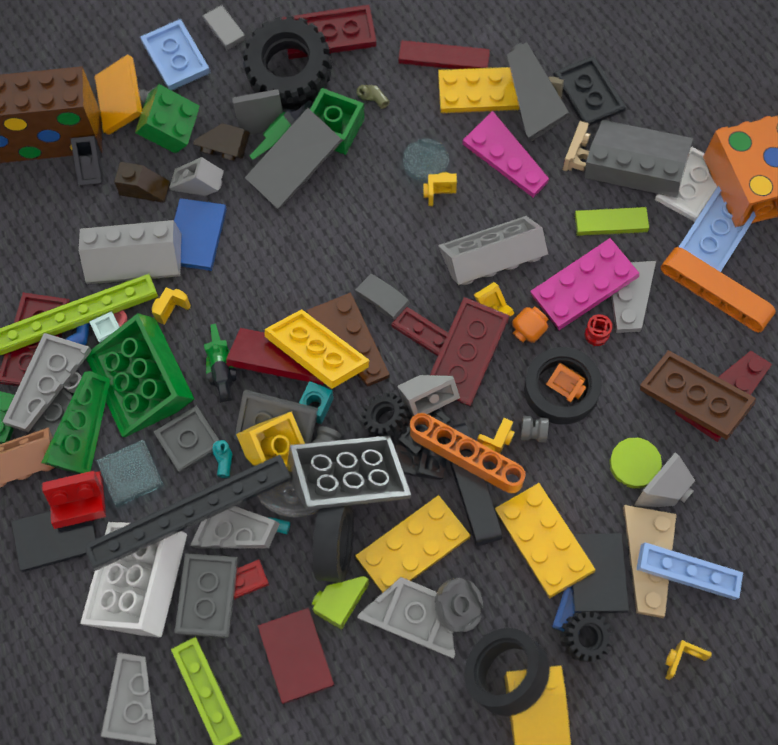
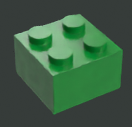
(341, 115)
(167, 119)

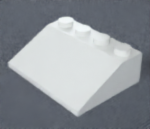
(135, 590)

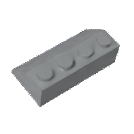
(494, 250)
(130, 251)

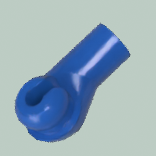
(81, 335)

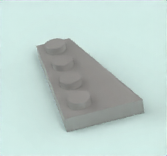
(45, 377)

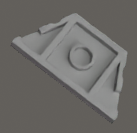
(410, 613)

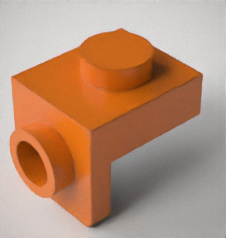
(567, 382)

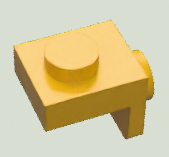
(439, 183)
(493, 298)
(165, 304)
(503, 436)

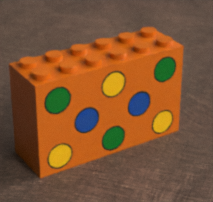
(746, 168)

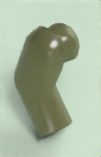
(372, 93)

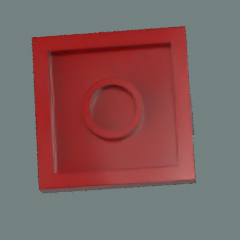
(75, 499)

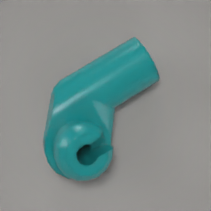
(224, 458)

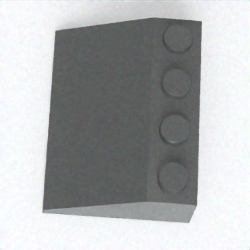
(638, 158)
(346, 472)

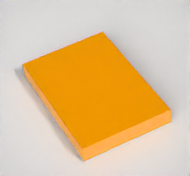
(118, 94)

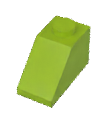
(339, 600)

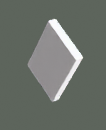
(695, 188)

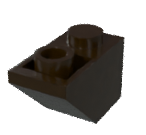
(224, 139)

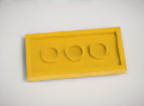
(477, 90)
(316, 348)
(544, 540)
(413, 545)

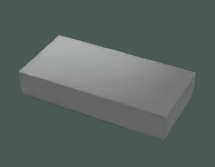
(224, 27)

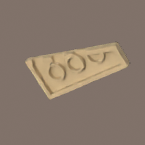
(656, 529)

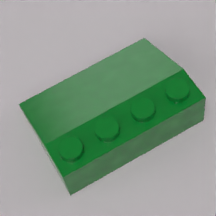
(142, 375)

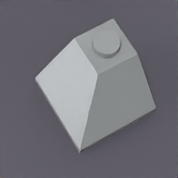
(668, 486)

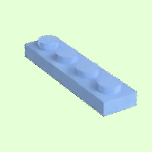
(689, 571)

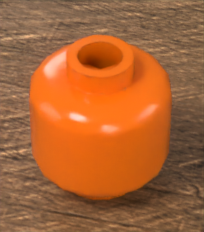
(530, 324)

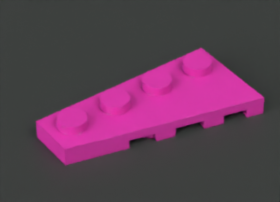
(504, 153)

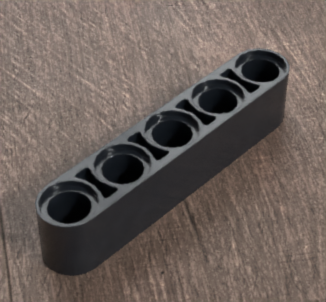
(475, 499)

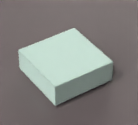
(104, 326)

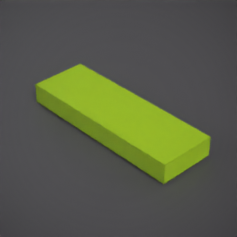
(611, 221)

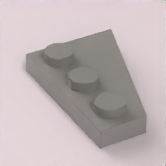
(631, 301)
(235, 530)
(129, 702)

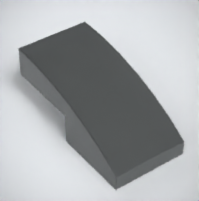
(383, 296)

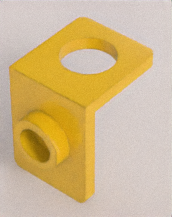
(675, 655)

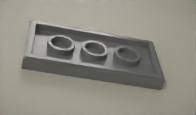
(293, 158)

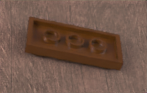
(697, 394)

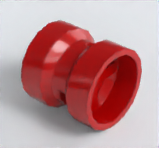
(595, 335)

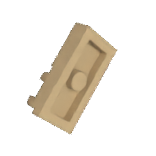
(575, 152)

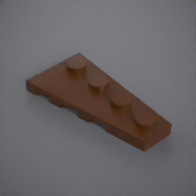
(346, 322)

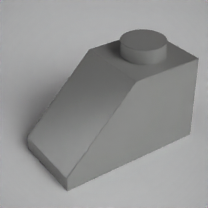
(197, 178)
(428, 393)

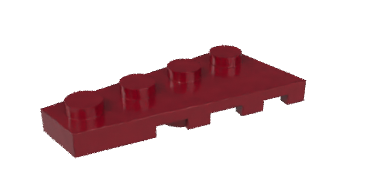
(744, 375)

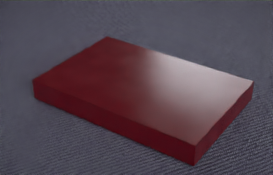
(295, 656)

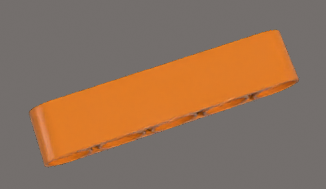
(718, 289)
(473, 463)

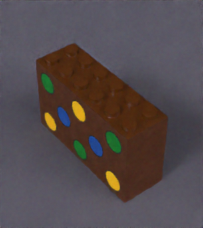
(44, 112)

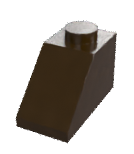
(140, 183)

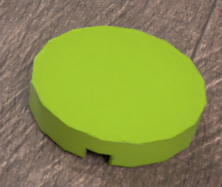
(635, 462)

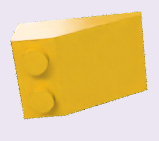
(548, 718)

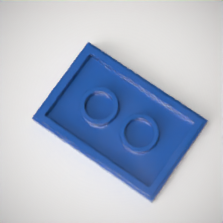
(200, 230)

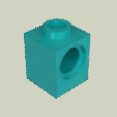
(319, 394)

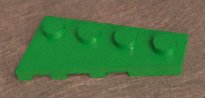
(78, 431)

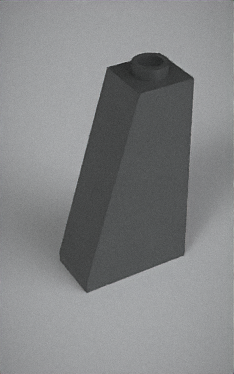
(536, 95)

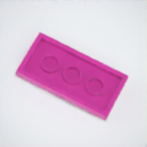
(584, 284)

